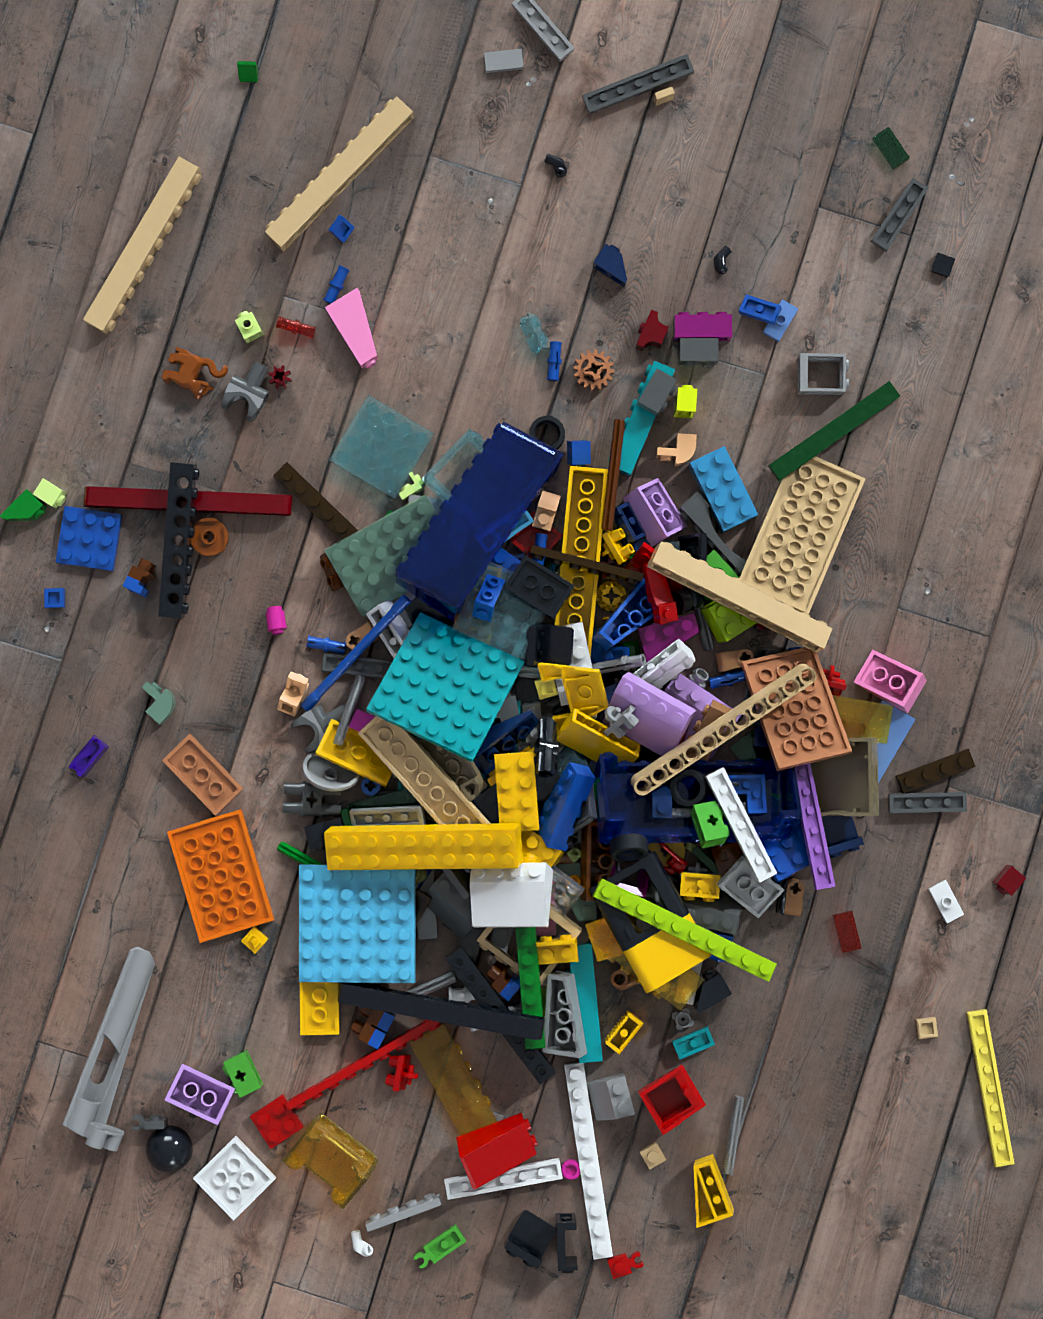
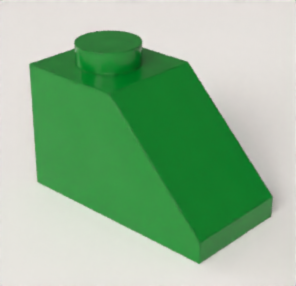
(25, 508)

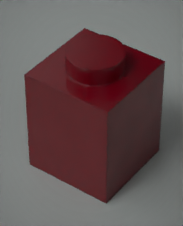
(1008, 880)

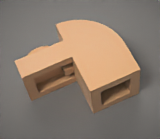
(683, 450)
(546, 511)
(293, 694)

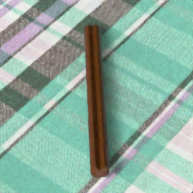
(613, 475)

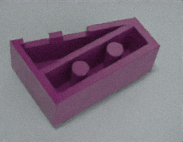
(658, 637)

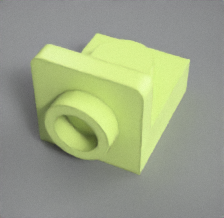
(411, 489)

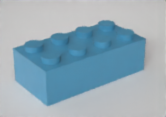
(723, 489)

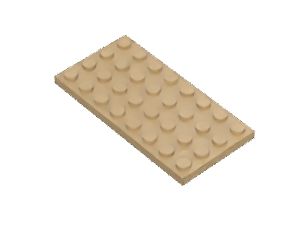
(802, 532)

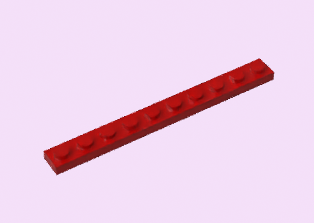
(364, 1062)

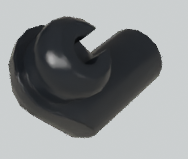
(558, 164)
(719, 260)

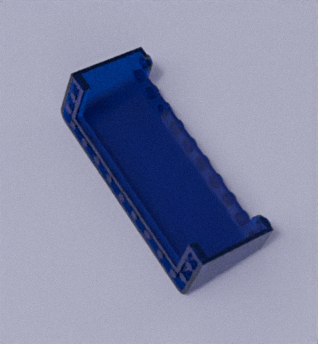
(477, 518)
(626, 812)

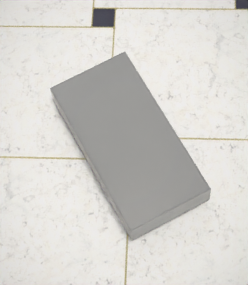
(503, 61)

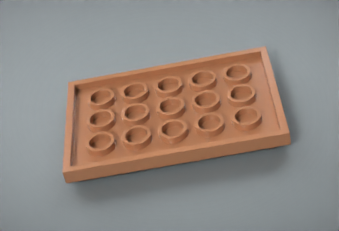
(805, 725)

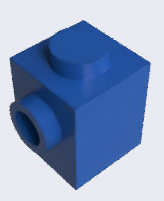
(578, 453)

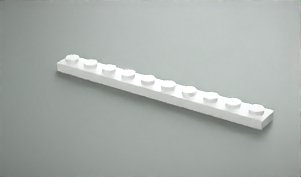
(588, 1160)

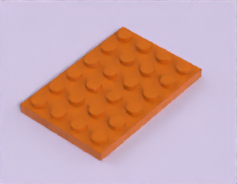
(220, 875)

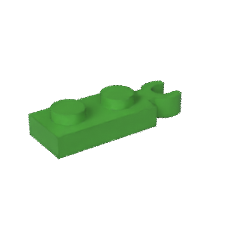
(441, 1245)

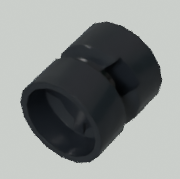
(687, 599)

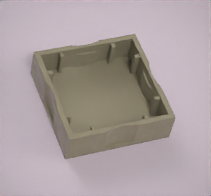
(849, 782)

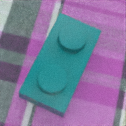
(693, 1042)

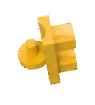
(614, 548)

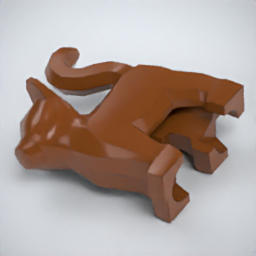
(189, 371)

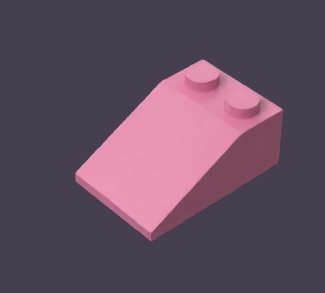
(890, 681)

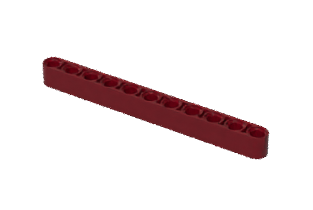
(206, 501)

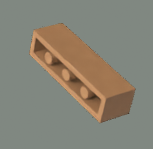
(711, 713)

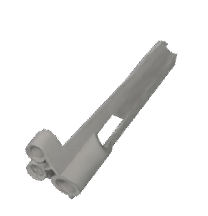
(93, 1101)

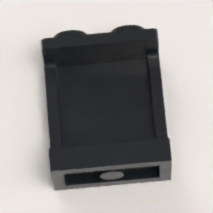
(565, 1222)

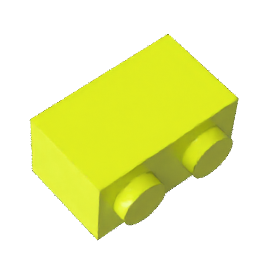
(685, 402)

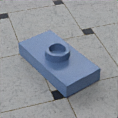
(785, 317)

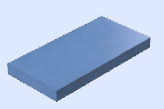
(898, 730)

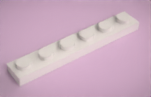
(740, 824)
(516, 1177)

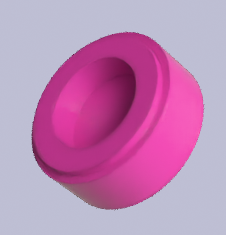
(570, 1169)

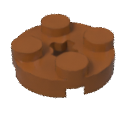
(217, 544)

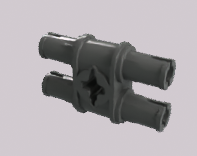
(305, 808)

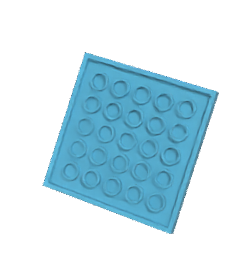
(357, 925)

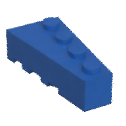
(626, 618)
(564, 805)

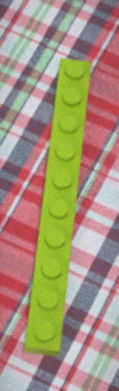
(684, 930)

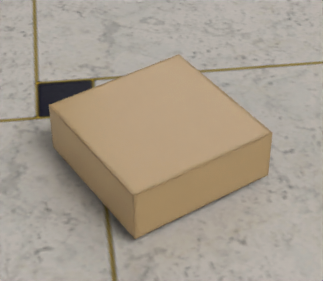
(664, 96)
(926, 1028)

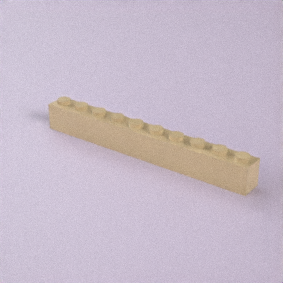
(339, 174)
(143, 245)
(739, 597)

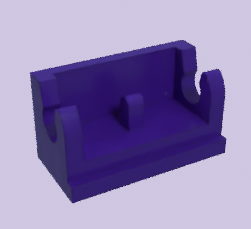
(88, 756)

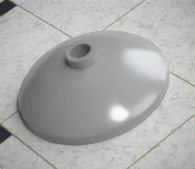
(327, 775)

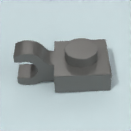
(153, 1122)

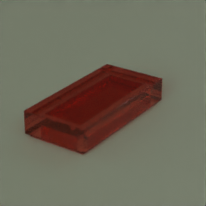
(847, 931)

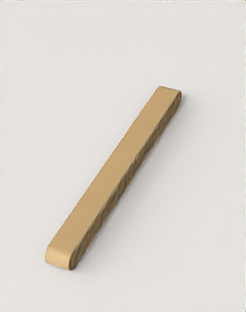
(728, 720)

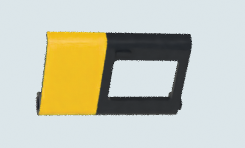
(652, 953)

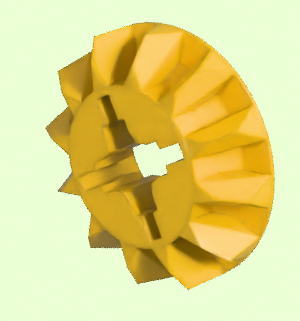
(604, 589)

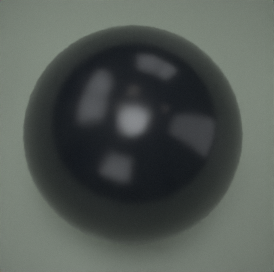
(169, 1149)

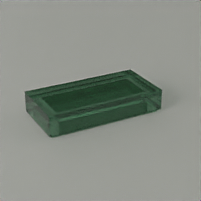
(890, 148)

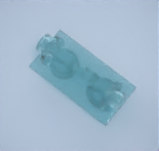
(538, 339)

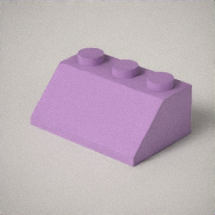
(655, 511)
(200, 1094)

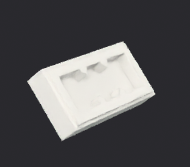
(946, 901)

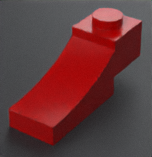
(659, 596)

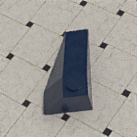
(503, 739)

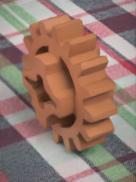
(586, 372)

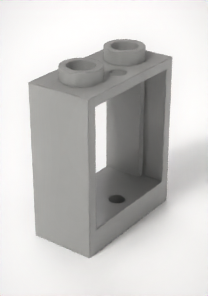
(802, 373)

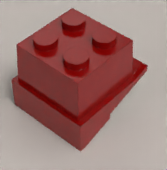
(671, 1099)

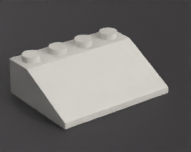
(511, 896)

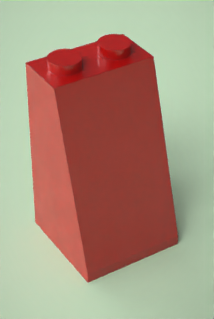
(496, 1149)

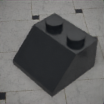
(710, 991)

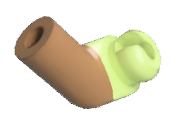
(570, 856)

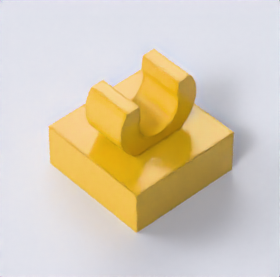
(254, 939)

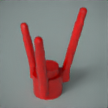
(675, 862)

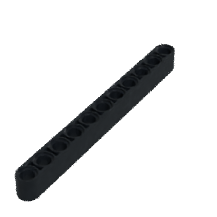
(442, 1010)

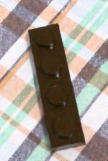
(935, 771)

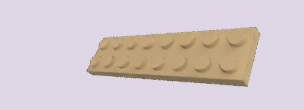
(420, 774)

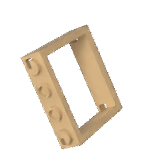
(503, 957)

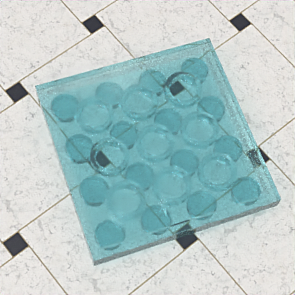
(381, 447)
(509, 621)

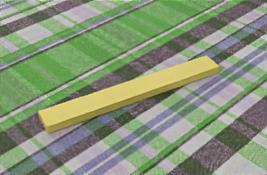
(990, 1088)

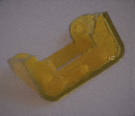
(333, 1158)

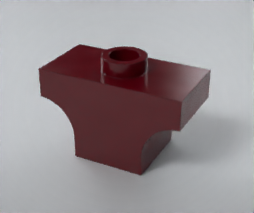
(651, 332)

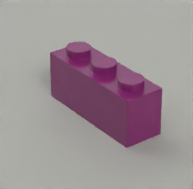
(702, 326)

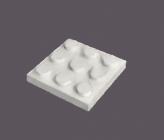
(234, 1178)

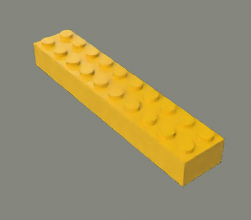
(582, 539)
(424, 846)

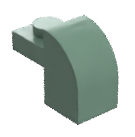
(163, 705)

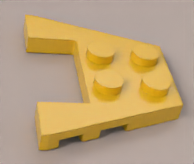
(582, 688)

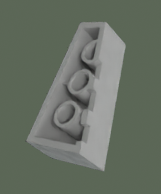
(563, 1017)

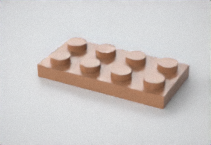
(203, 774)

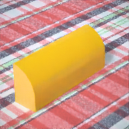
(587, 738)

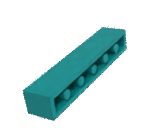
(638, 424)
(587, 997)

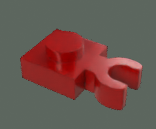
(621, 1265)

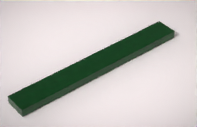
(834, 431)

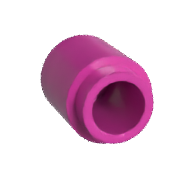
(276, 620)

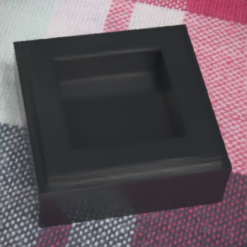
(942, 265)

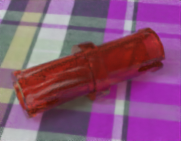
(295, 327)

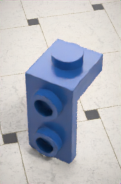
(487, 598)

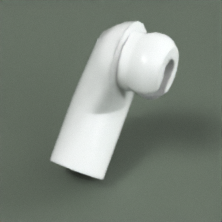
(359, 1245)

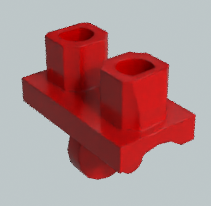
(836, 685)
(403, 1074)

